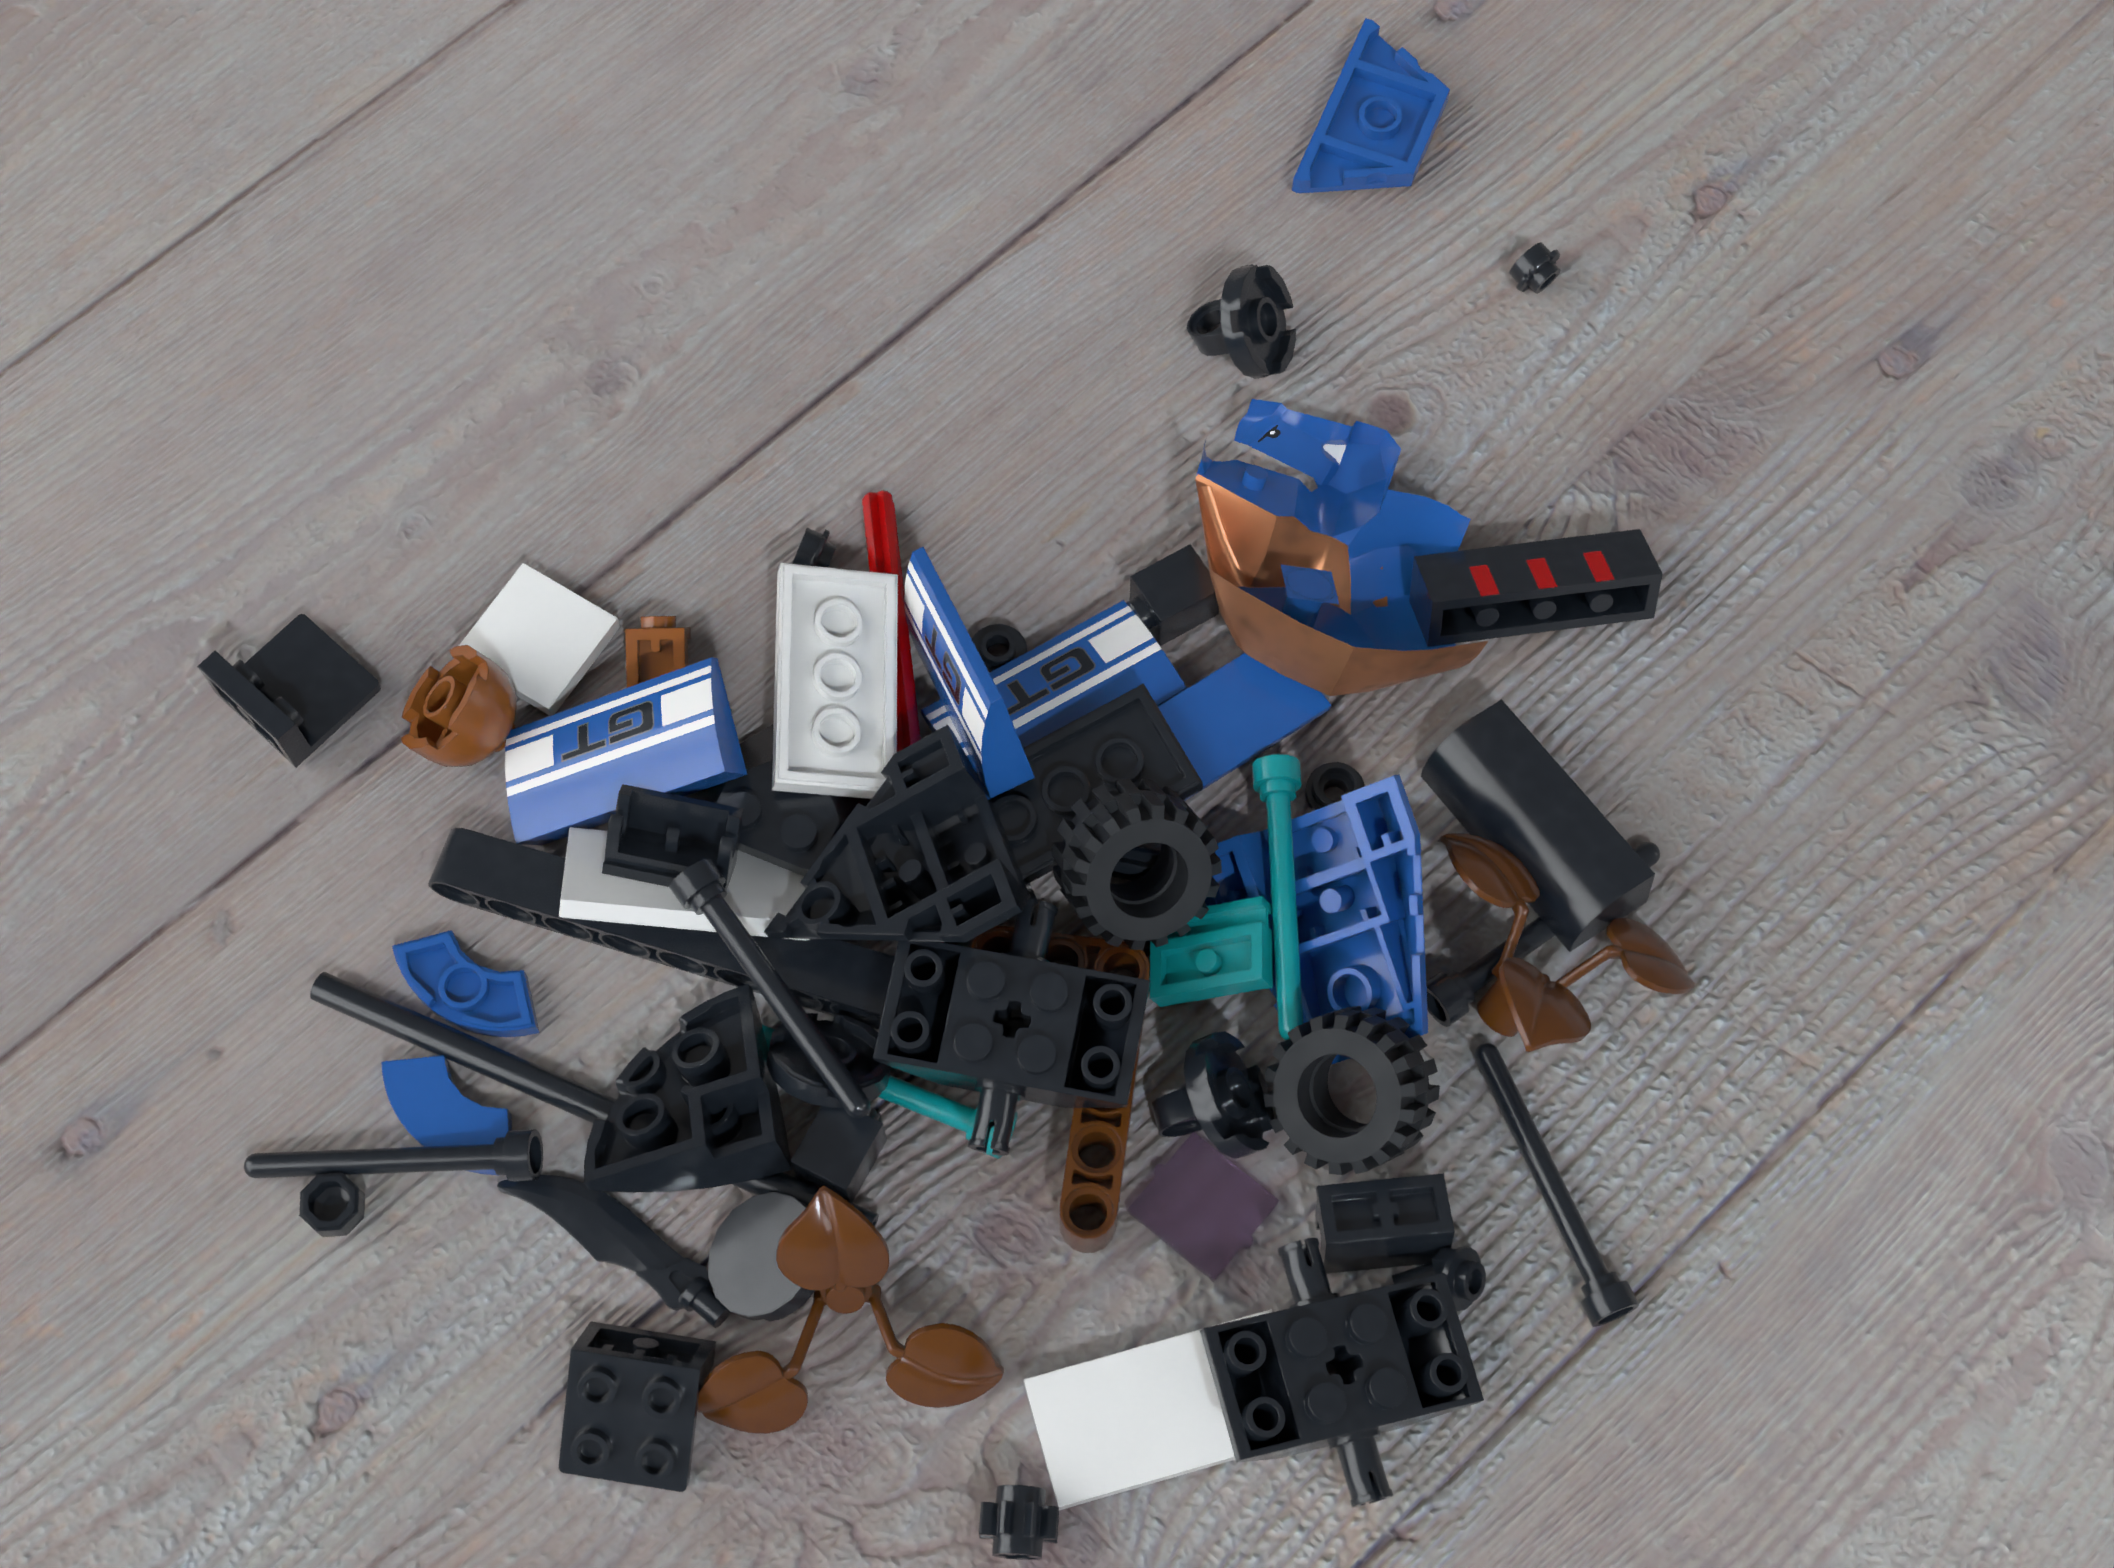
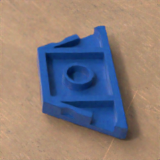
(1373, 121)

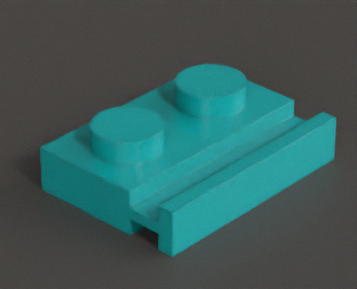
(1217, 957)

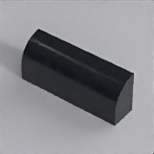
(1519, 797)

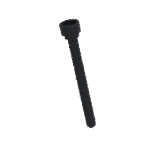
(703, 891)
(1453, 992)
(515, 1155)
(1604, 1292)

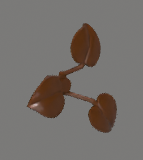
(1522, 995)
(842, 1259)

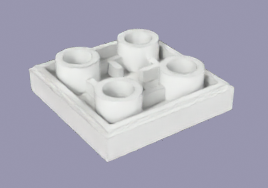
(542, 637)

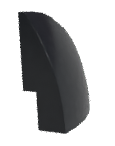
(694, 1108)

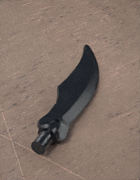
(622, 1239)

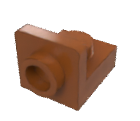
(655, 648)

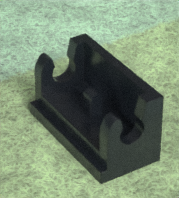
(665, 833)
(1383, 1222)

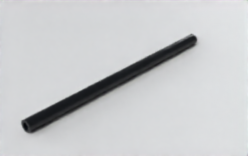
(505, 1067)

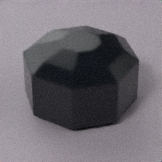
(332, 1204)

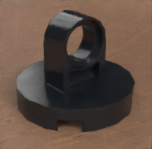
(1250, 322)
(1218, 1098)

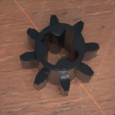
(1019, 1522)

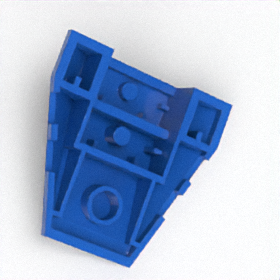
(1353, 901)

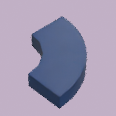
(466, 992)
(436, 1110)

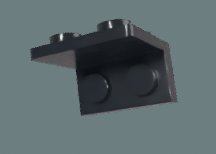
(293, 688)
(633, 1405)

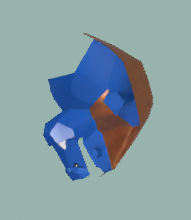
(1293, 551)

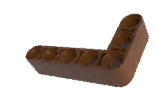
(1089, 1125)

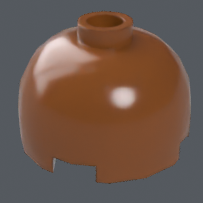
(461, 710)

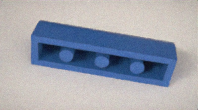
(1238, 715)

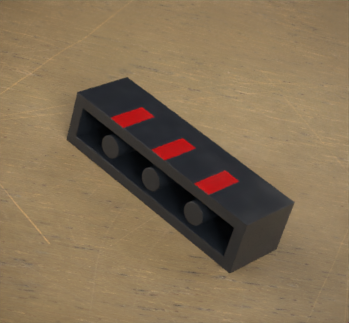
(1534, 587)

